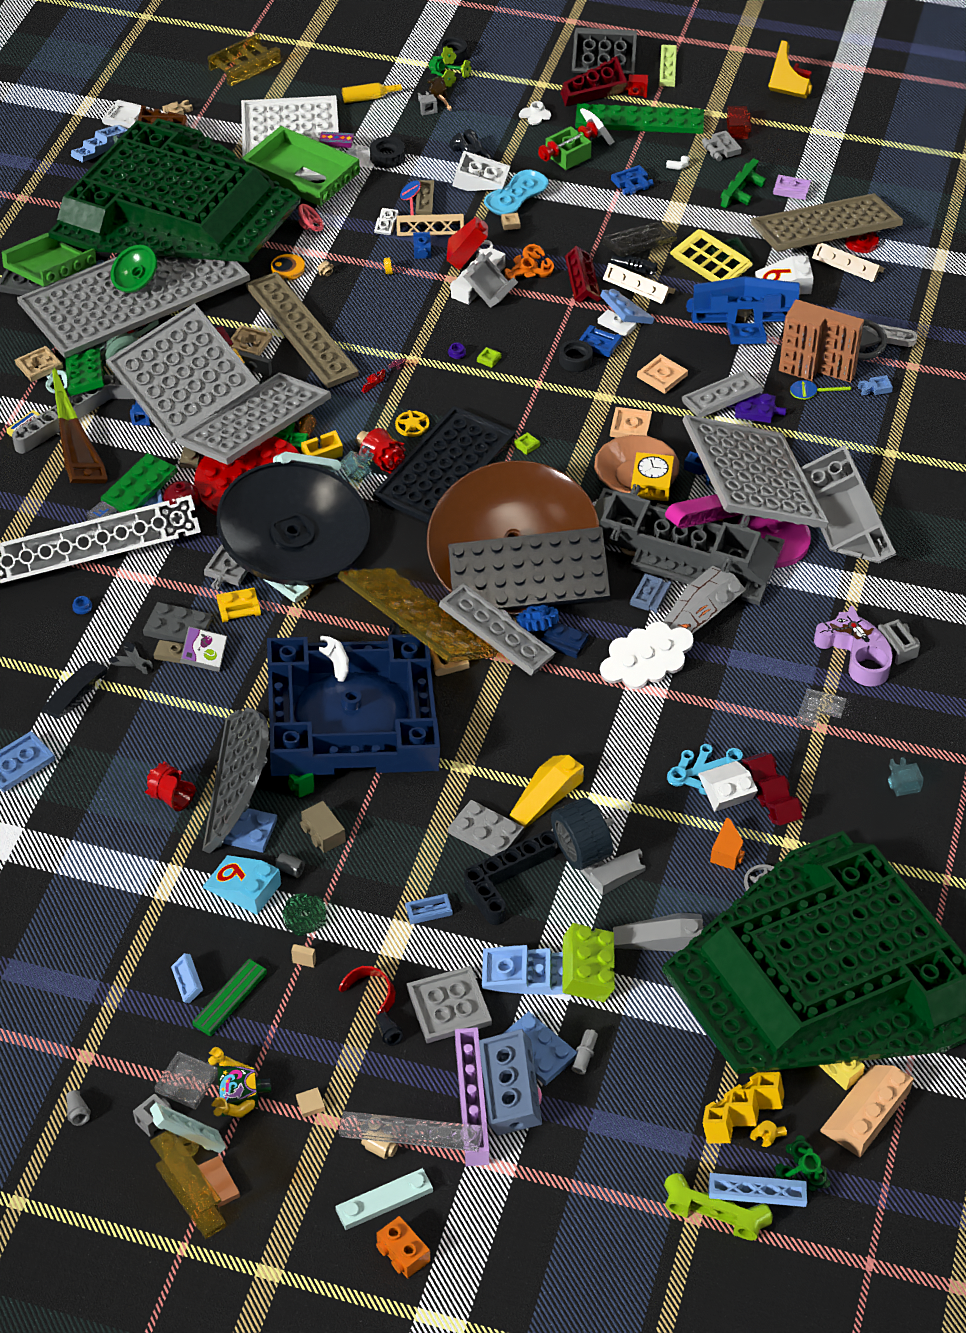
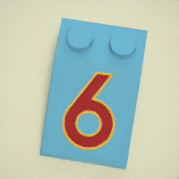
(244, 882)

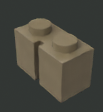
(323, 827)

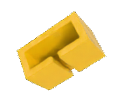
(330, 446)

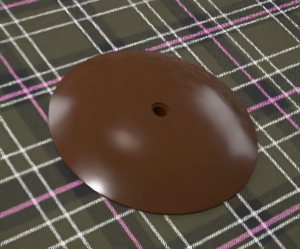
(504, 503)

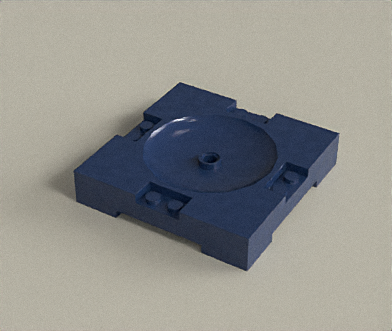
(372, 719)

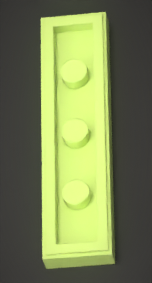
(668, 65)

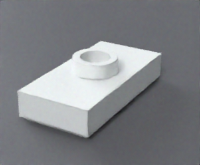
(614, 322)

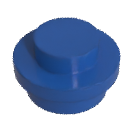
(82, 605)

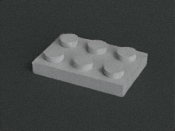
(485, 829)

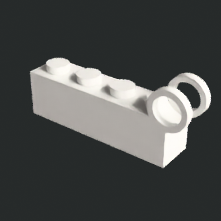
(461, 289)

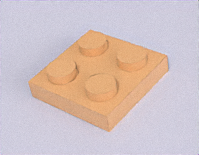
(662, 373)
(630, 422)

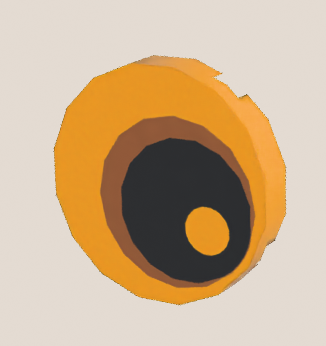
(288, 266)

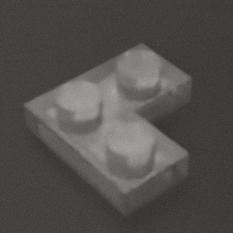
(817, 703)

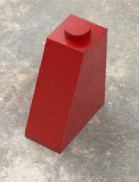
(466, 242)

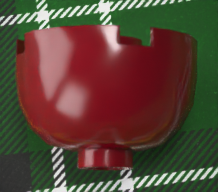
(181, 489)

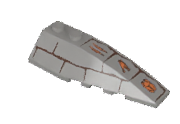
(704, 599)

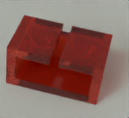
(738, 122)

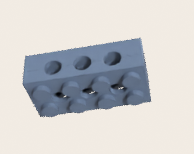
(510, 1082)

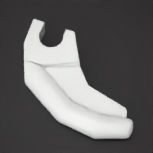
(337, 655)

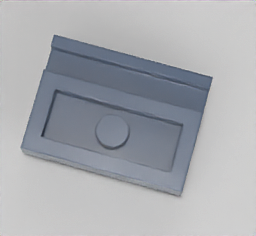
(650, 593)

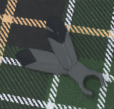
(132, 660)

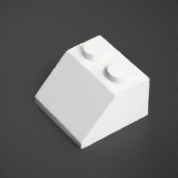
(728, 785)

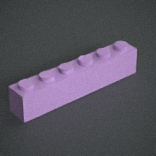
(471, 1090)

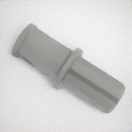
(585, 1051)

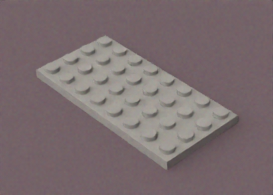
(253, 418)

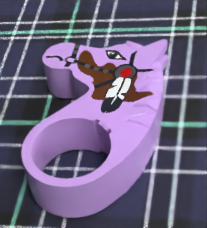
(862, 641)

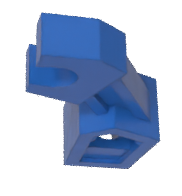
(694, 464)

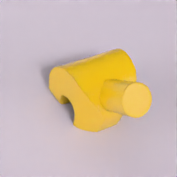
(768, 1132)

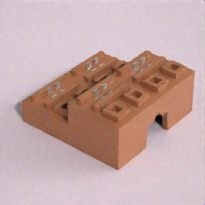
(820, 342)

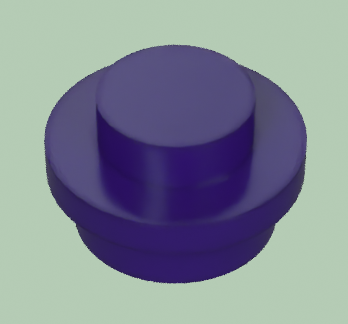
(456, 351)

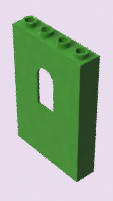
(287, 152)

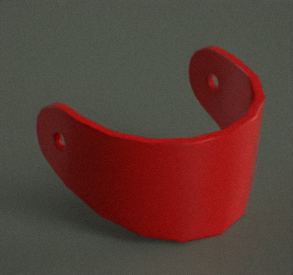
(365, 971)

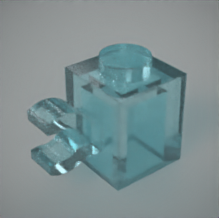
(356, 464)
(905, 778)

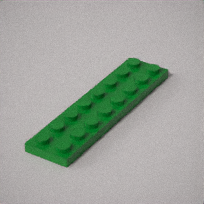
(644, 118)

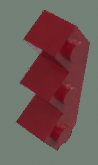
(773, 789)

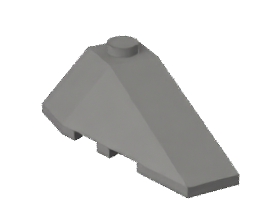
(659, 933)

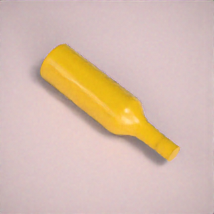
(367, 92)

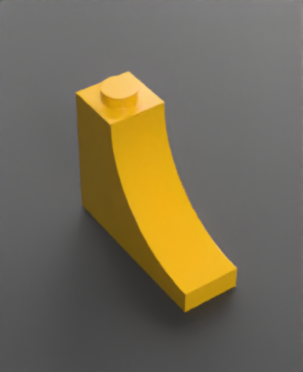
(785, 79)

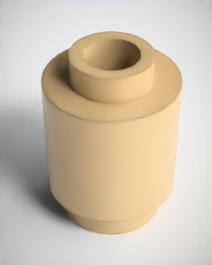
(380, 1148)

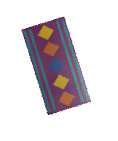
(337, 139)

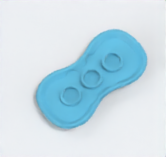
(520, 188)

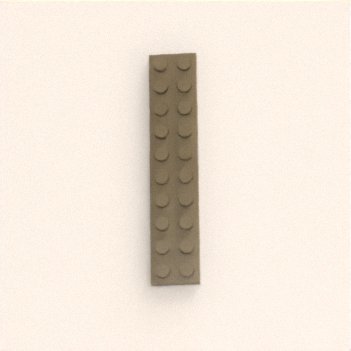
(302, 330)

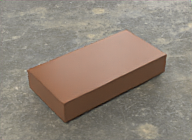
(220, 1180)

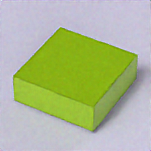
(489, 357)
(526, 443)

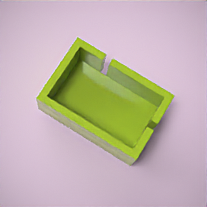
(588, 963)

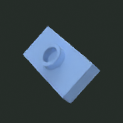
(186, 978)

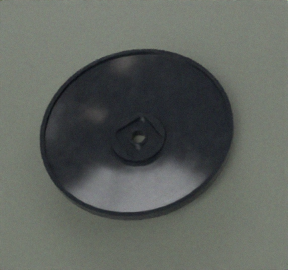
(297, 497)

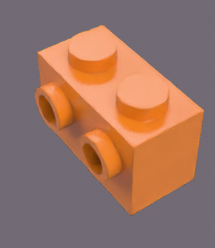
(402, 1247)

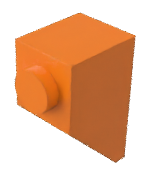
(728, 847)

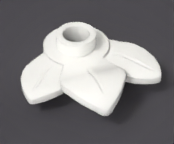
(535, 113)

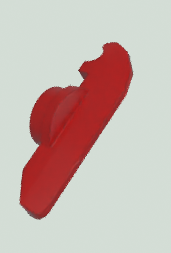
(373, 380)

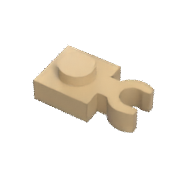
(178, 108)

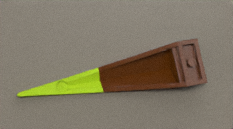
(78, 452)

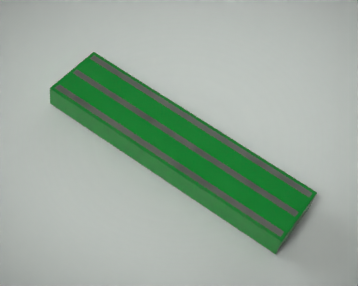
(229, 997)

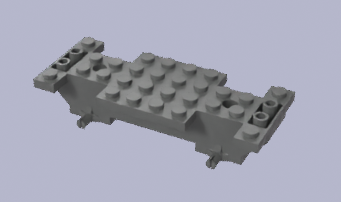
(688, 551)

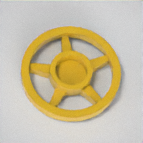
(412, 423)

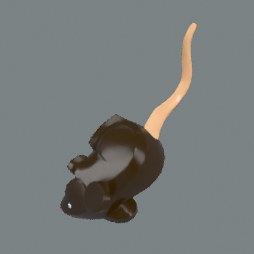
(439, 89)

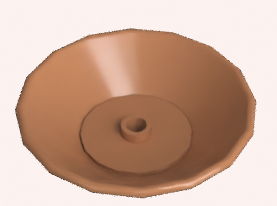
(617, 458)

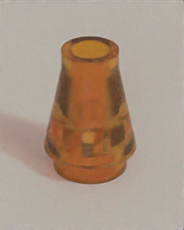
(307, 424)

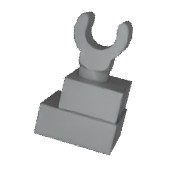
(428, 104)

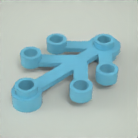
(685, 776)

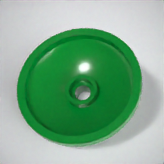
(133, 268)

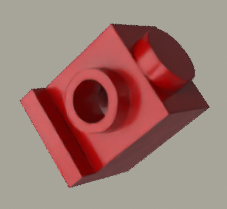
(637, 85)

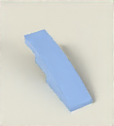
(99, 144)

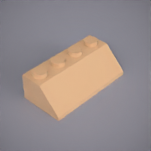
(868, 1107)

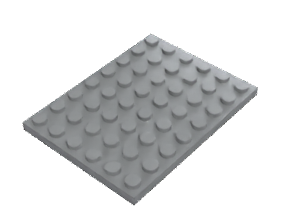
(754, 472)

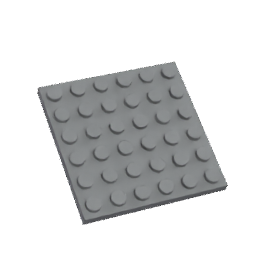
(182, 372)

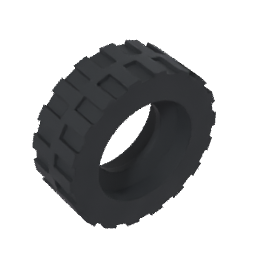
(387, 144)

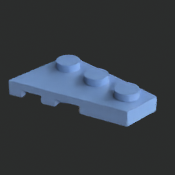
(625, 308)

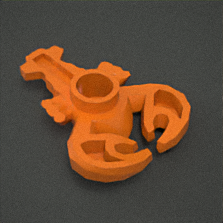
(528, 266)

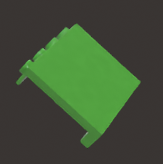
(46, 260)

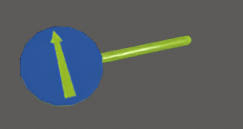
(806, 389)

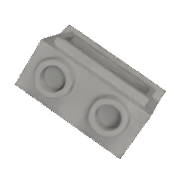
(905, 651)

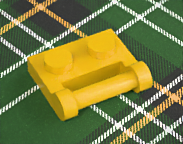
(238, 604)

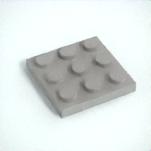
(448, 1003)

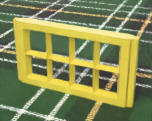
(678, 252)

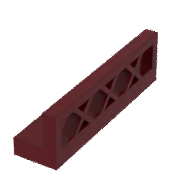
(582, 275)

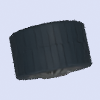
(582, 833)

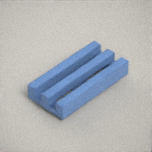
(429, 911)

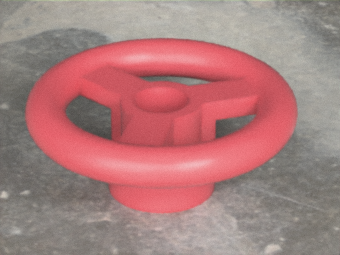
(309, 218)

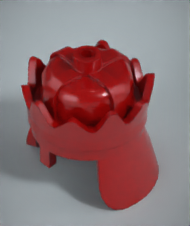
(387, 451)
(166, 785)

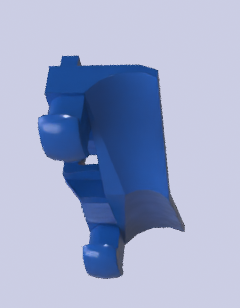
(721, 300)

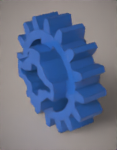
(537, 618)

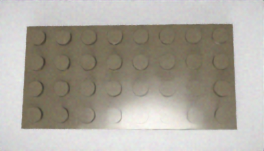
(826, 222)

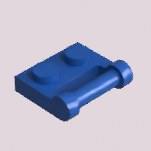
(601, 341)

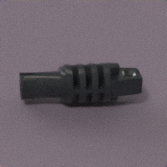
(635, 264)

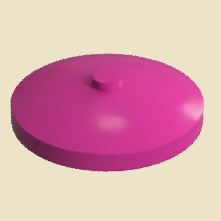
(796, 538)

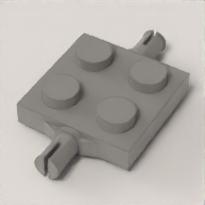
(224, 569)

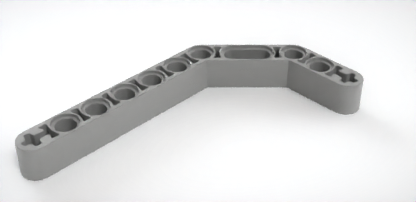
(47, 423)

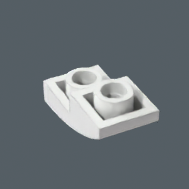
(386, 222)

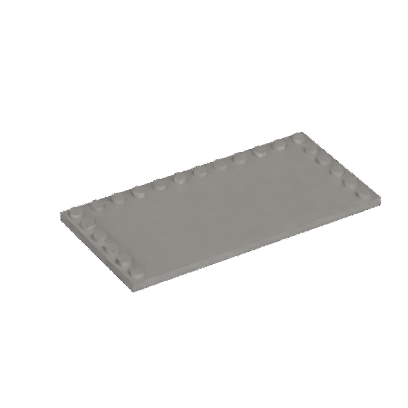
(92, 310)

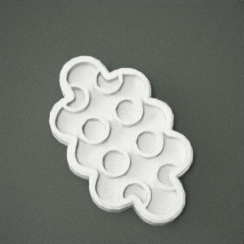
(646, 655)

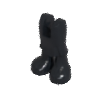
(469, 143)

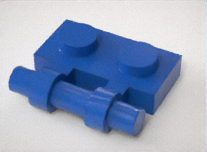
(629, 177)

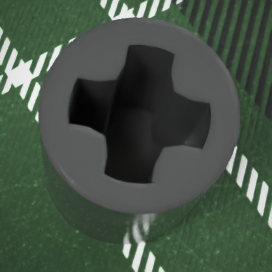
(290, 864)

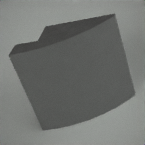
(601, 45)

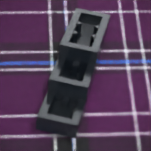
(73, 689)

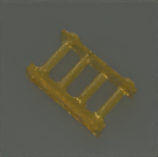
(248, 68)
(188, 1183)

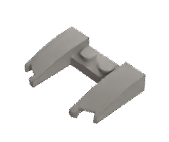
(615, 872)

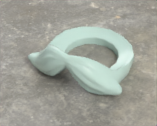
(50, 380)

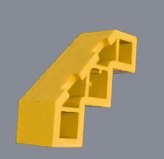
(742, 1106)

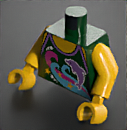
(236, 1086)

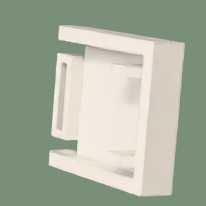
(122, 114)

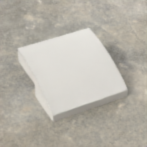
(590, 117)

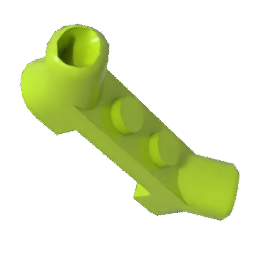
(746, 1221)

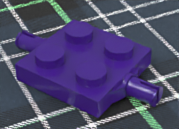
(757, 408)

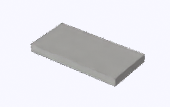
(722, 394)

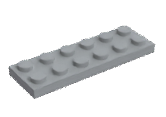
(497, 629)

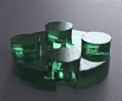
(304, 924)

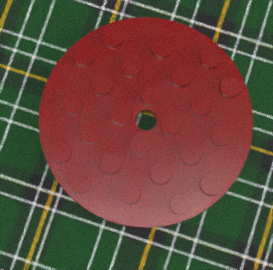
(214, 476)

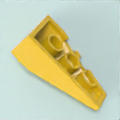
(547, 787)

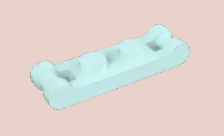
(329, 464)

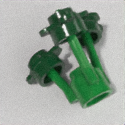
(808, 1163)

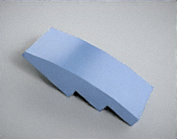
(522, 970)

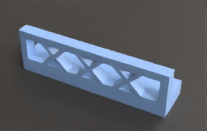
(757, 1189)

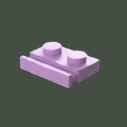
(792, 187)

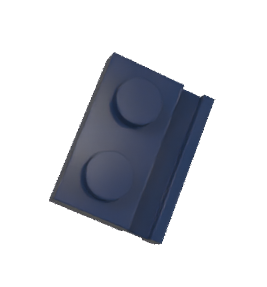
(565, 639)

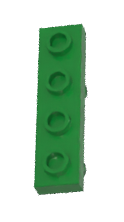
(734, 189)

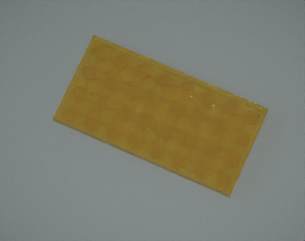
(417, 614)

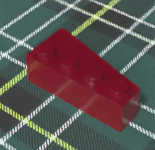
(595, 83)

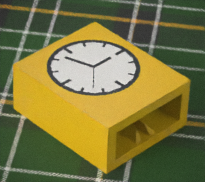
(653, 475)

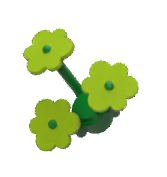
(436, 65)

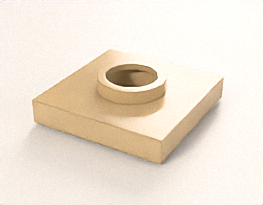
(250, 335)
(44, 358)

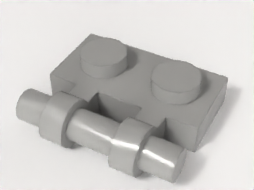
(725, 145)

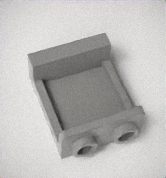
(488, 280)

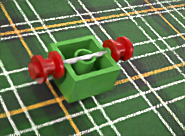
(569, 146)

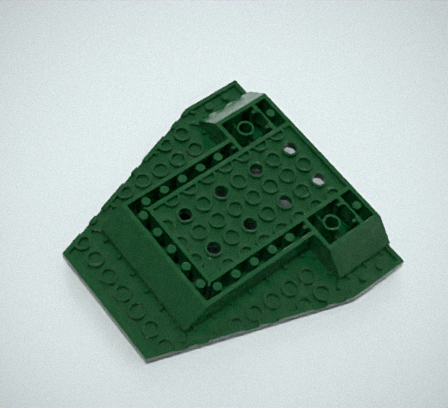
(175, 195)
(757, 993)

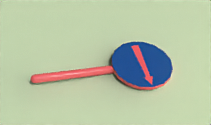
(409, 192)

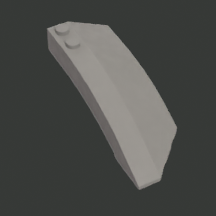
(851, 514)

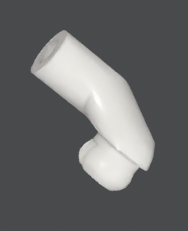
(678, 165)

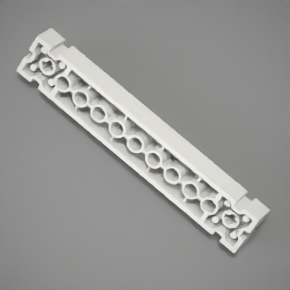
(96, 538)

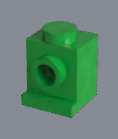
(301, 784)

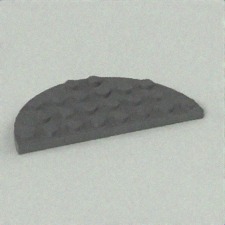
(237, 772)

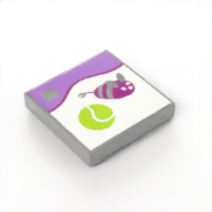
(203, 649)

